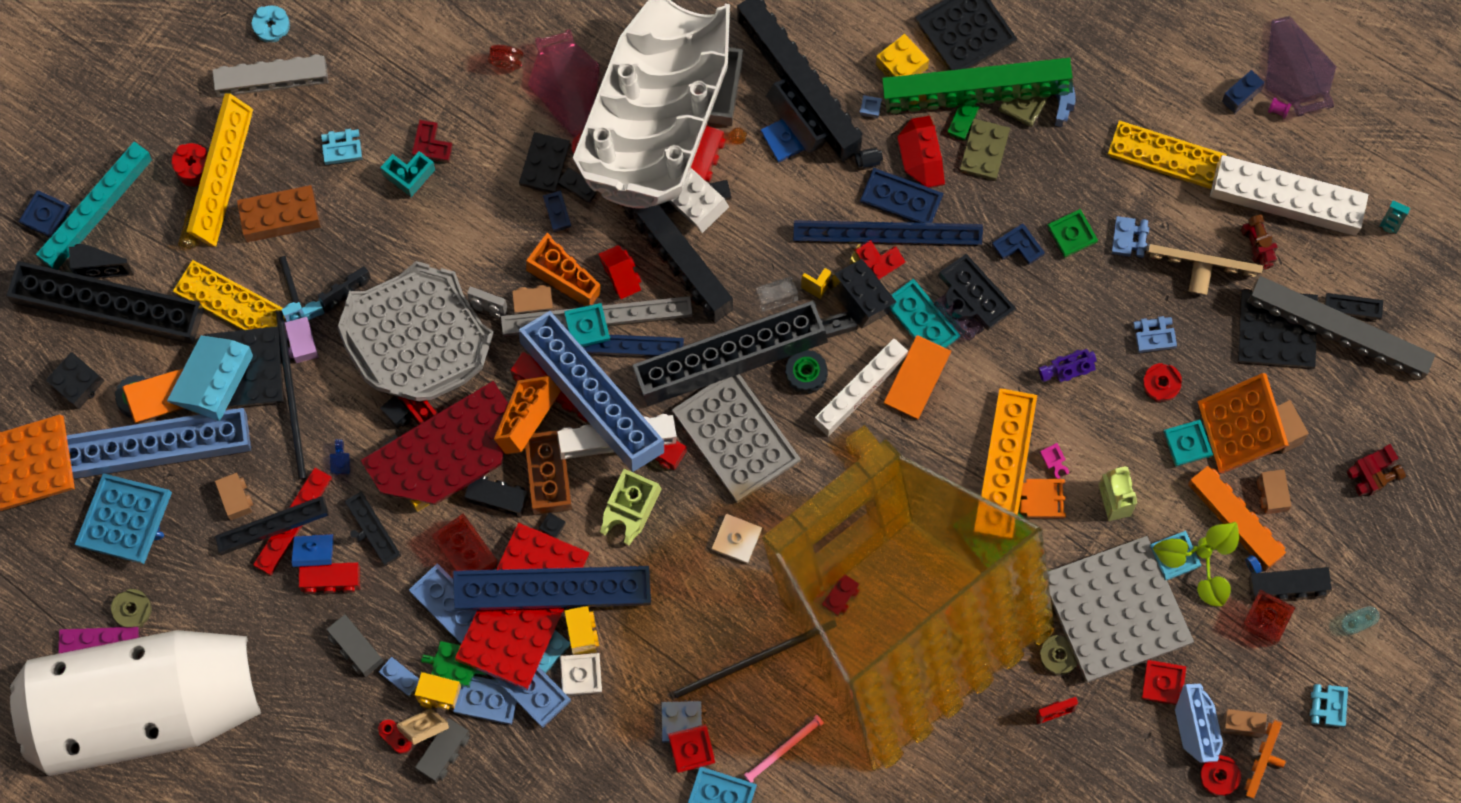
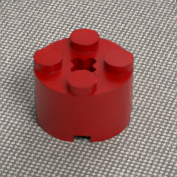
(189, 155)

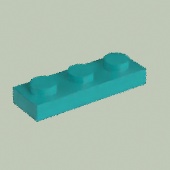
(1394, 217)

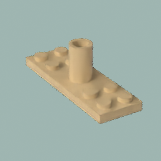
(1203, 265)

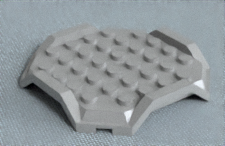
(414, 334)

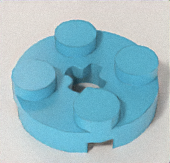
(266, 14)

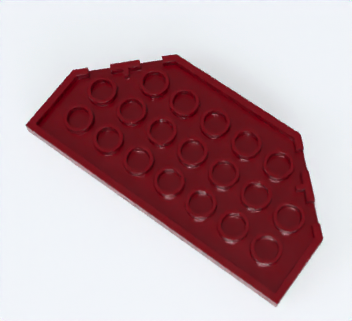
(442, 451)

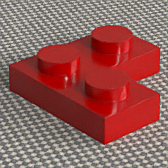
(880, 264)

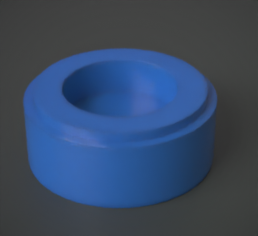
(1253, 564)

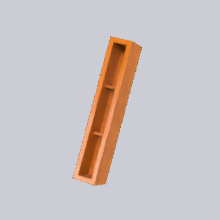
(1230, 509)

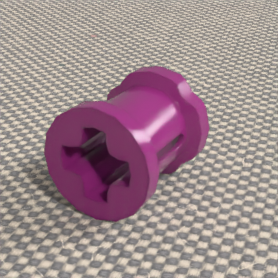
(1279, 108)

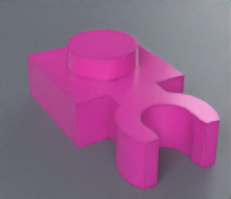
(1053, 457)

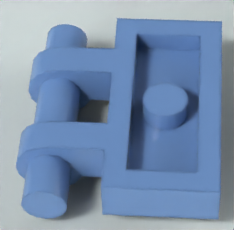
(1123, 237)
(1156, 339)

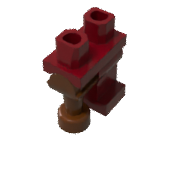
(1261, 242)
(1370, 472)

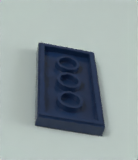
(901, 197)

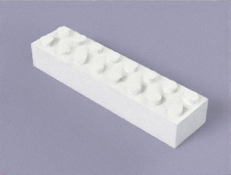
(1289, 195)

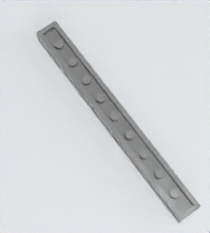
(614, 313)

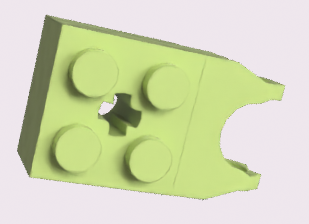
(1117, 493)
(629, 511)

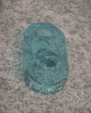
(1359, 620)

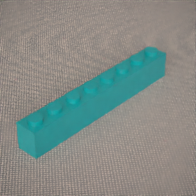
(94, 206)

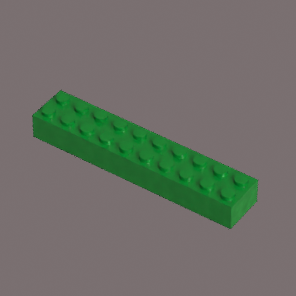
(978, 85)

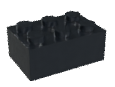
(861, 293)

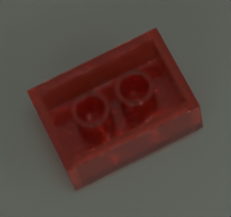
(464, 546)

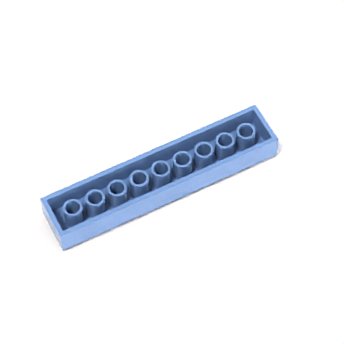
(591, 391)
(158, 443)

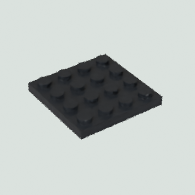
(965, 31)
(1272, 339)
(263, 377)

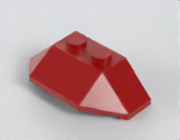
(921, 152)

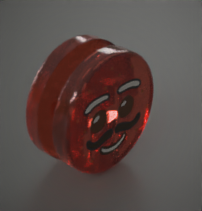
(505, 57)

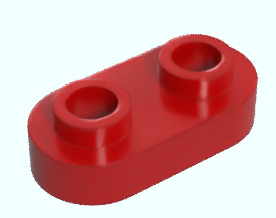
(394, 737)

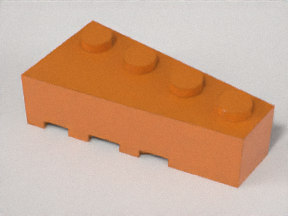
(562, 272)
(525, 412)

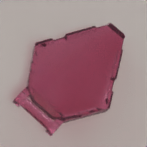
(565, 80)

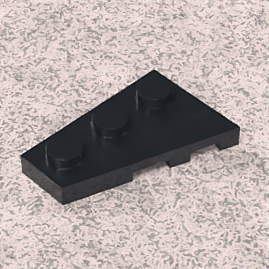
(339, 292)

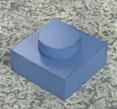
(870, 106)

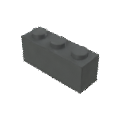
(354, 646)
(443, 751)

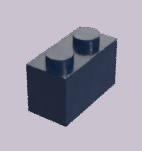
(1243, 91)

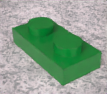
(962, 121)

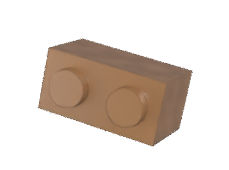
(532, 300)
(1274, 492)
(233, 496)
(1244, 723)

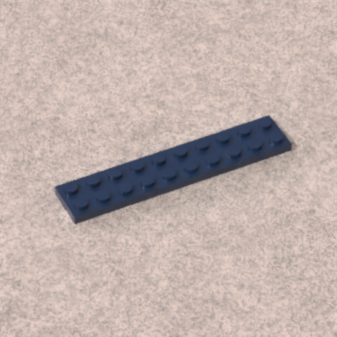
(551, 588)

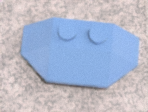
(1198, 724)

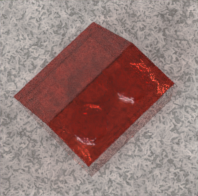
(1267, 617)

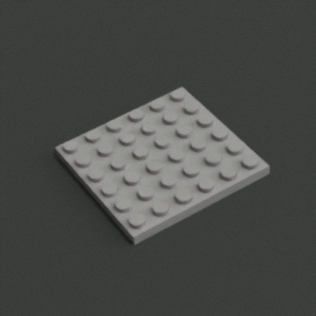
(1117, 609)

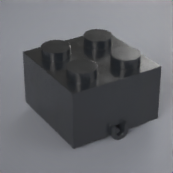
(75, 380)

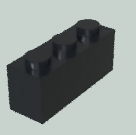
(497, 496)

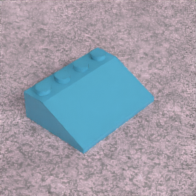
(211, 376)

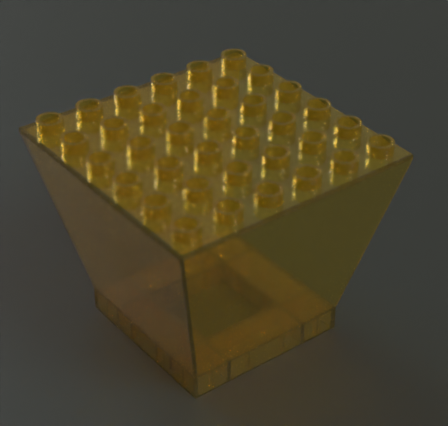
(940, 602)

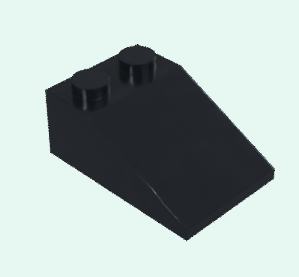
(97, 263)

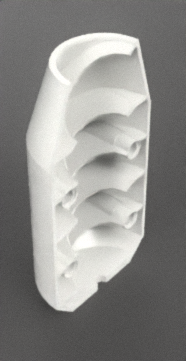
(654, 104)
(112, 701)

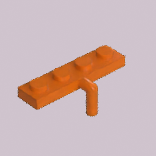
(1266, 757)

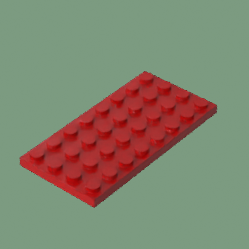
(514, 640)

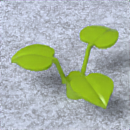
(1219, 537)

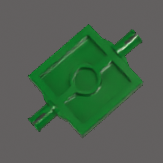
(446, 666)

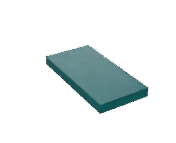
(921, 317)

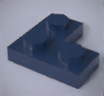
(1019, 240)

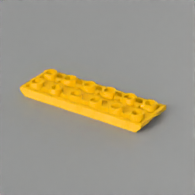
(1164, 154)
(226, 298)

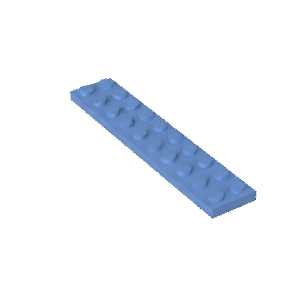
(436, 594)

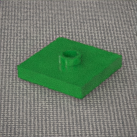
(1072, 233)

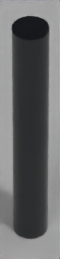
(289, 280)

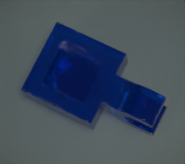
(340, 461)

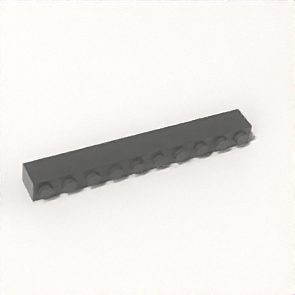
(1341, 328)

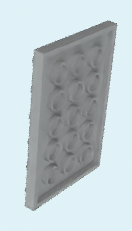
(736, 436)

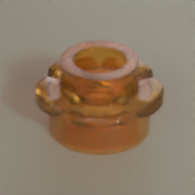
(737, 136)

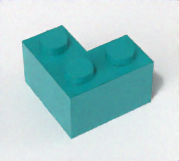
(408, 176)

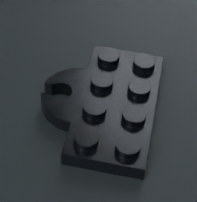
(974, 293)

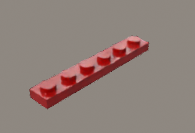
(279, 544)

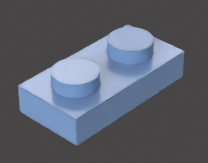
(399, 676)

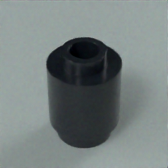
(868, 158)

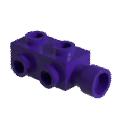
(1070, 367)

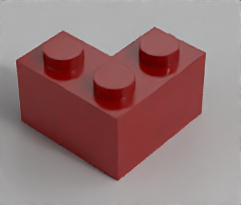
(620, 270)

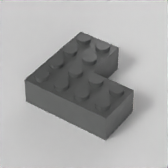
(725, 102)

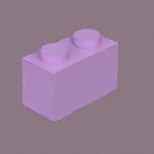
(301, 340)

